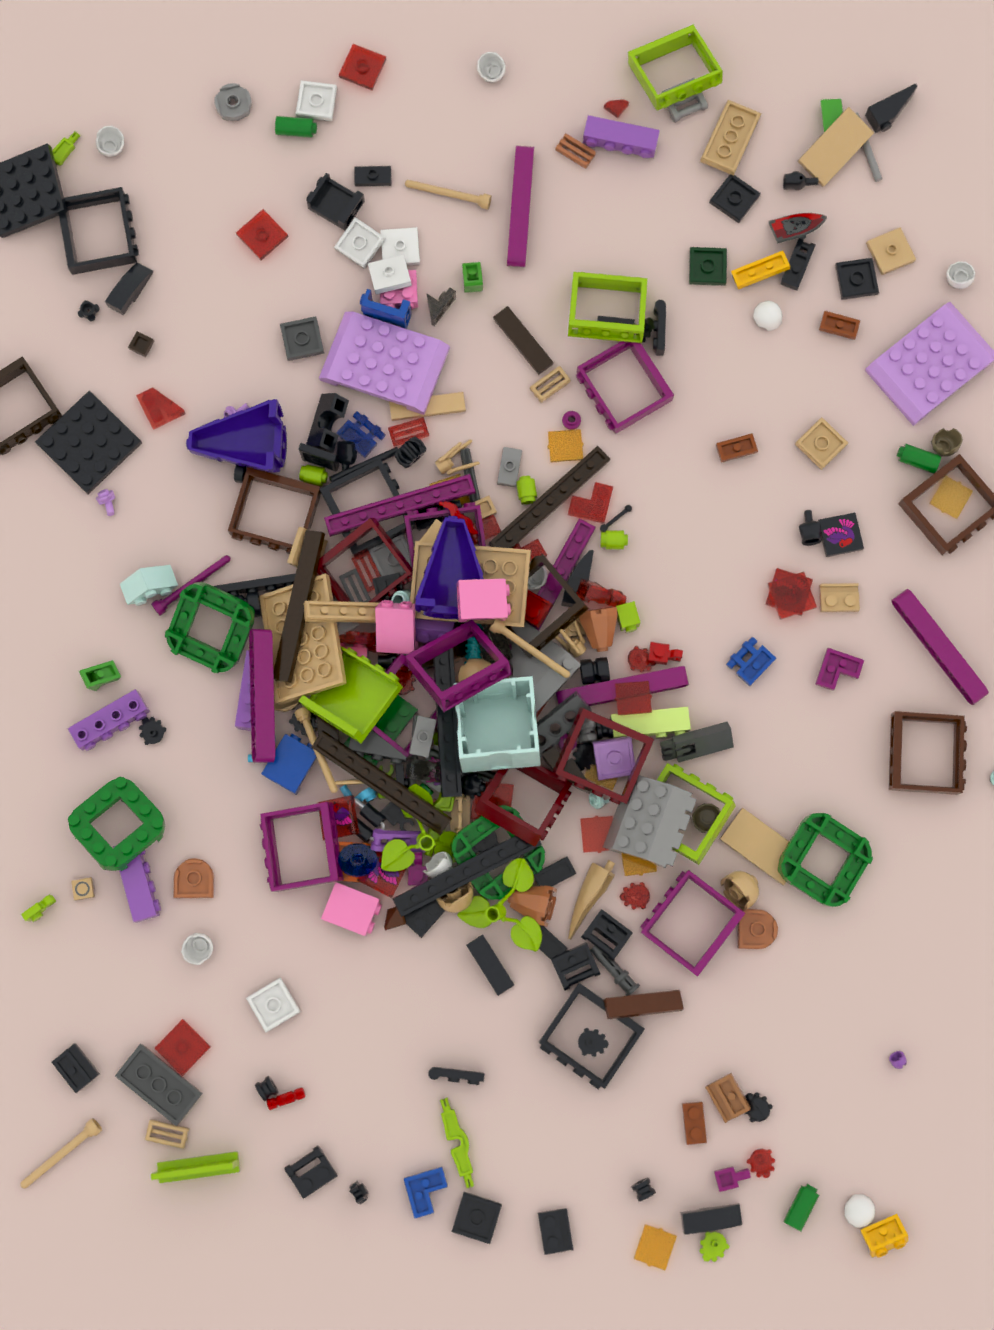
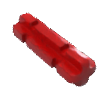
(285, 1098)

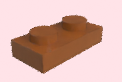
(839, 325)
(736, 447)
(694, 1123)

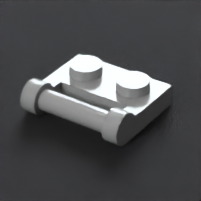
(676, 115)

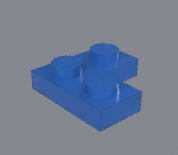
(418, 1190)

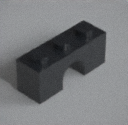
(329, 409)

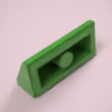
(830, 111)

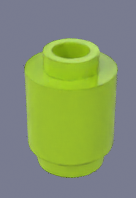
(313, 475)
(526, 490)
(614, 539)

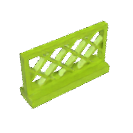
(197, 1167)

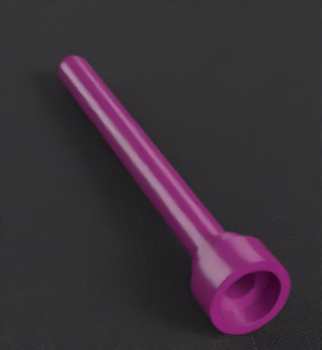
(161, 605)

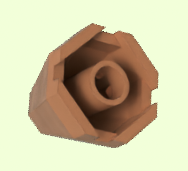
(599, 627)
(536, 902)

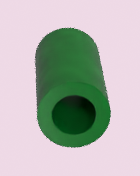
(295, 126)
(919, 458)
(801, 1207)

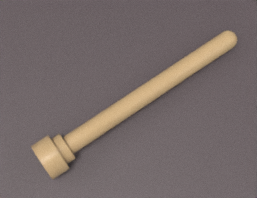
(482, 200)
(499, 627)
(303, 715)
(92, 1128)

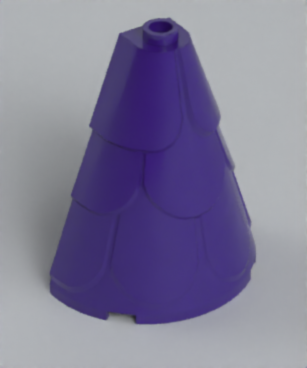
(245, 438)
(451, 560)

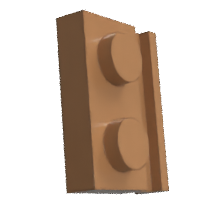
(728, 1097)

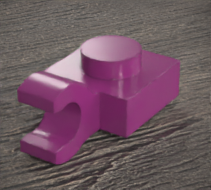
(415, 873)
(728, 1178)

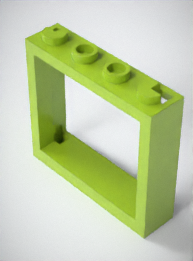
(665, 46)
(607, 330)
(698, 855)

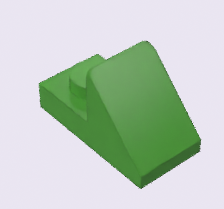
(472, 277)
(99, 675)

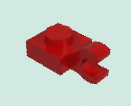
(660, 653)

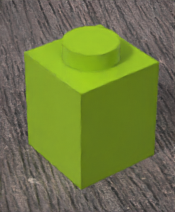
(628, 617)

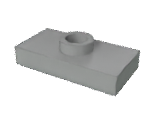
(509, 467)
(422, 736)

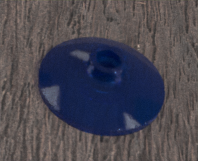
(360, 854)

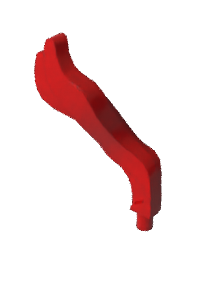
(455, 512)

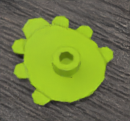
(713, 1246)

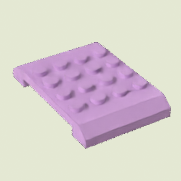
(385, 361)
(931, 363)

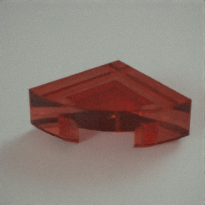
(616, 107)

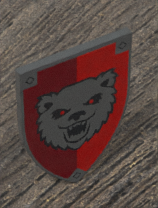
(796, 226)

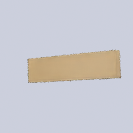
(437, 405)
(340, 611)

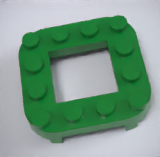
(223, 602)
(476, 831)
(134, 844)
(849, 874)

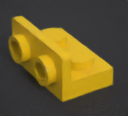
(885, 1236)

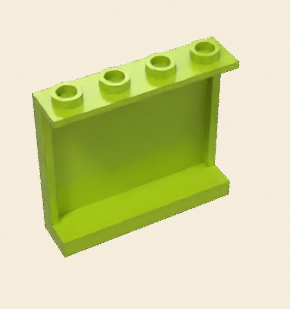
(360, 702)

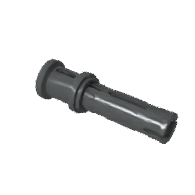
(621, 977)

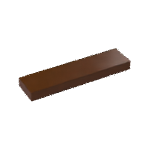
(643, 1004)

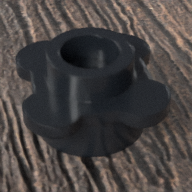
(86, 305)

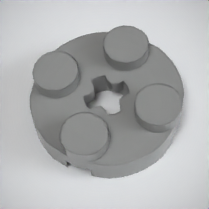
(229, 111)

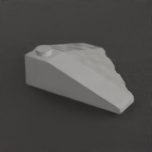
(545, 680)

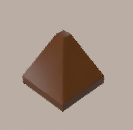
(393, 919)

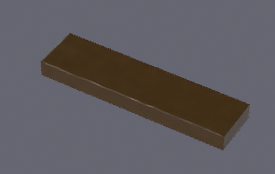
(523, 340)

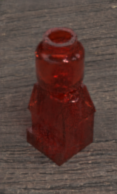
(593, 591)

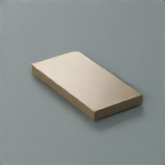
(730, 137)
(835, 146)
(756, 843)

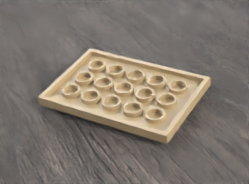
(495, 564)
(319, 655)

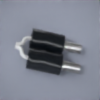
(373, 816)

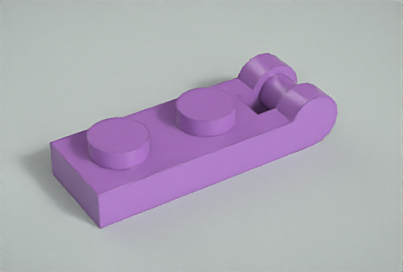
(407, 836)

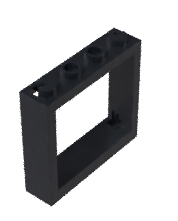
(93, 199)
(393, 486)
(578, 1068)

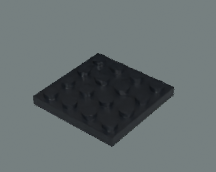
(29, 190)
(88, 442)

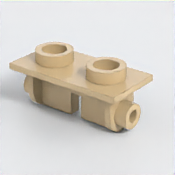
(460, 813)

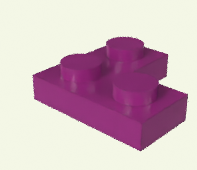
(836, 663)

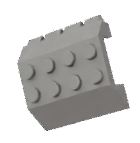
(651, 822)

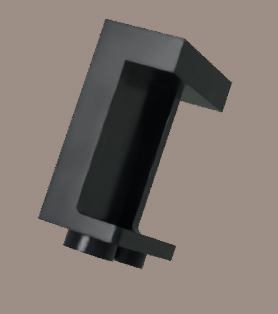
(334, 202)

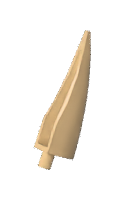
(593, 888)

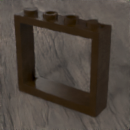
(8, 374)
(566, 618)

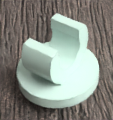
(596, 801)

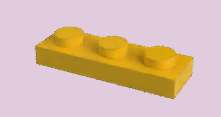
(760, 269)

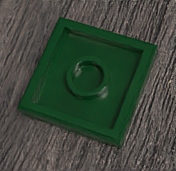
(707, 266)

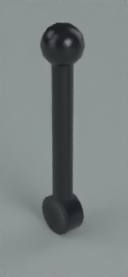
(603, 527)

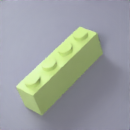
(657, 723)

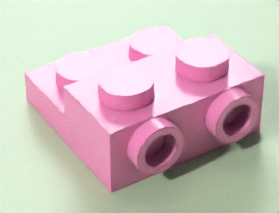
(395, 297)

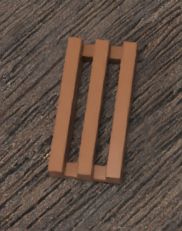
(579, 145)

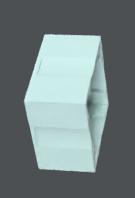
(499, 727)

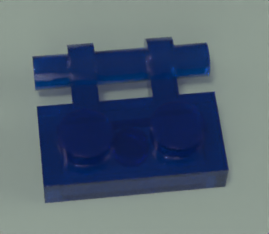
(363, 442)

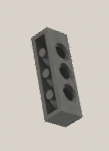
(557, 715)

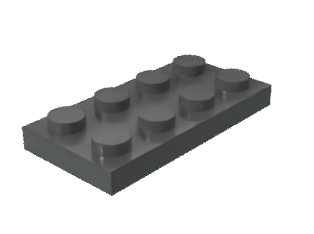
(158, 1084)

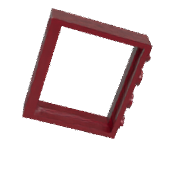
(348, 542)
(582, 783)
(513, 823)

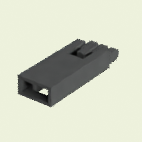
(703, 741)

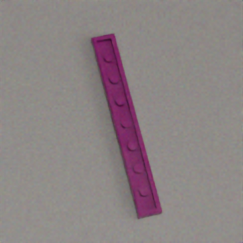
(400, 504)
(566, 562)

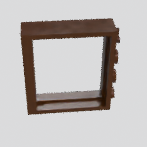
(277, 481)
(923, 524)
(959, 748)

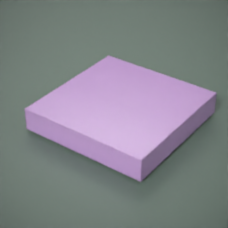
(614, 757)

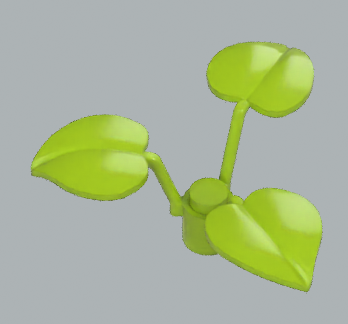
(397, 854)
(480, 914)

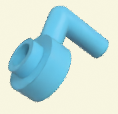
(368, 794)

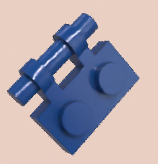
(755, 666)

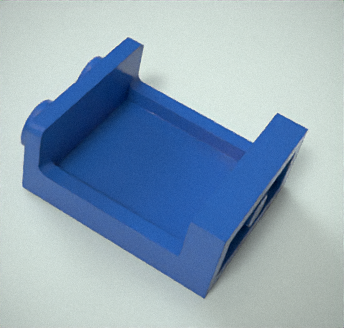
(385, 313)
(290, 763)

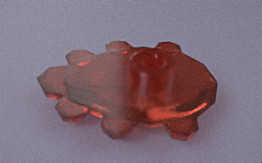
(639, 659)
(405, 680)
(635, 896)
(761, 1162)

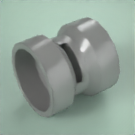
(587, 732)

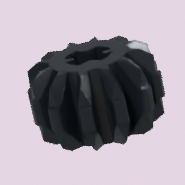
(410, 452)

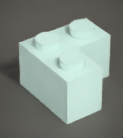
(148, 583)

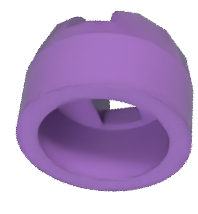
(898, 1059)

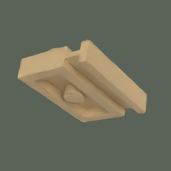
(839, 597)

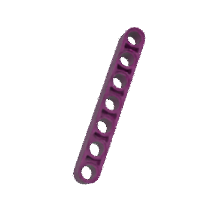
(520, 206)
(940, 647)
(605, 691)
(262, 695)

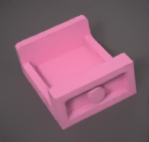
(482, 599)
(395, 627)
(351, 909)

